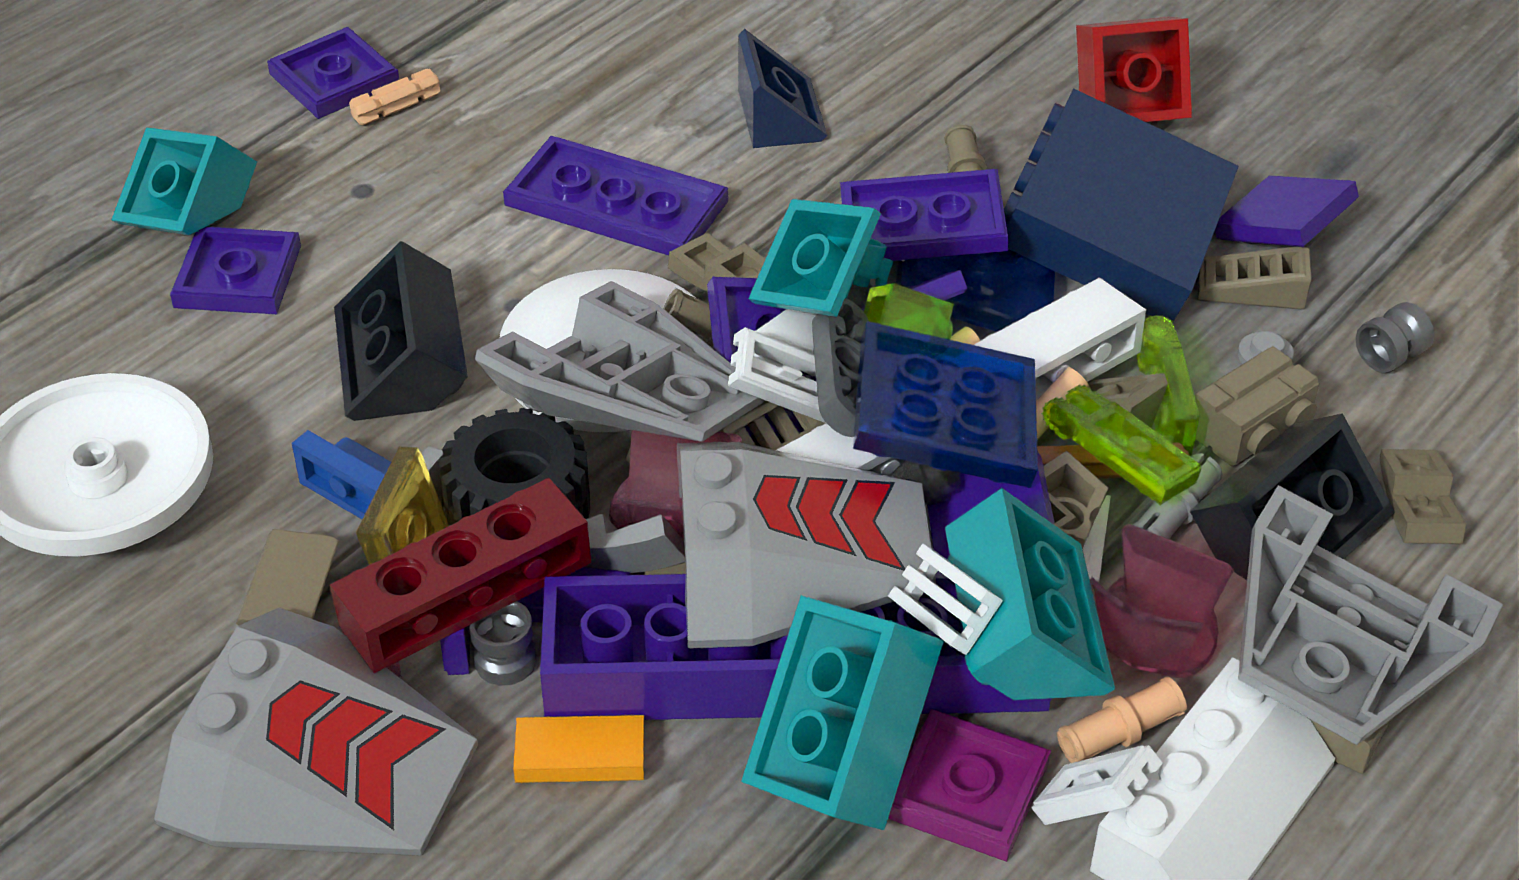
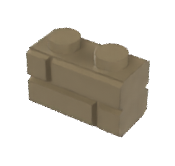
(1254, 405)

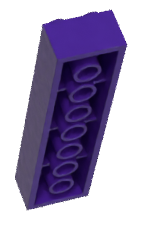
(624, 651)

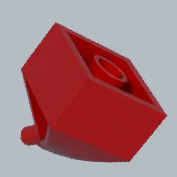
(1137, 66)

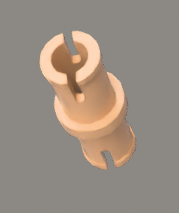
(1122, 720)

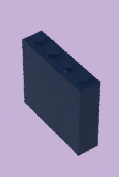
(1118, 203)

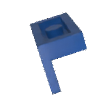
(339, 472)

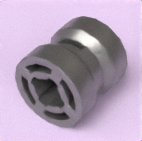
(1390, 339)
(504, 645)

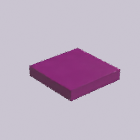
(969, 784)

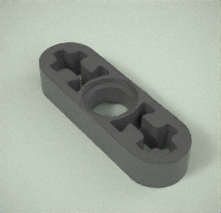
(832, 377)

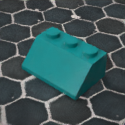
(1047, 628)
(842, 712)

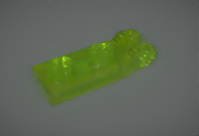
(1163, 353)
(1122, 443)

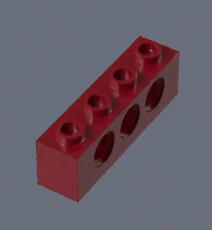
(460, 574)

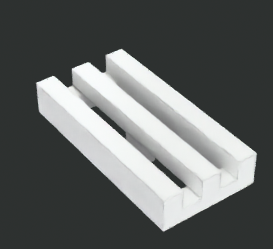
(774, 383)
(921, 581)
(1096, 785)

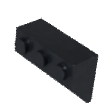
(400, 338)
(1316, 462)

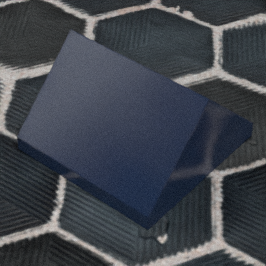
(776, 97)

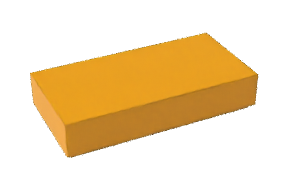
(579, 748)

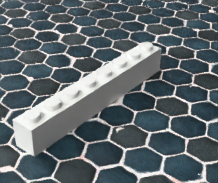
(1083, 331)

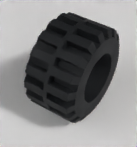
(510, 455)

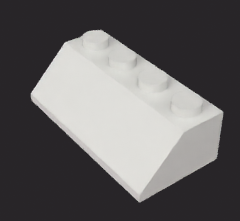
(1223, 794)

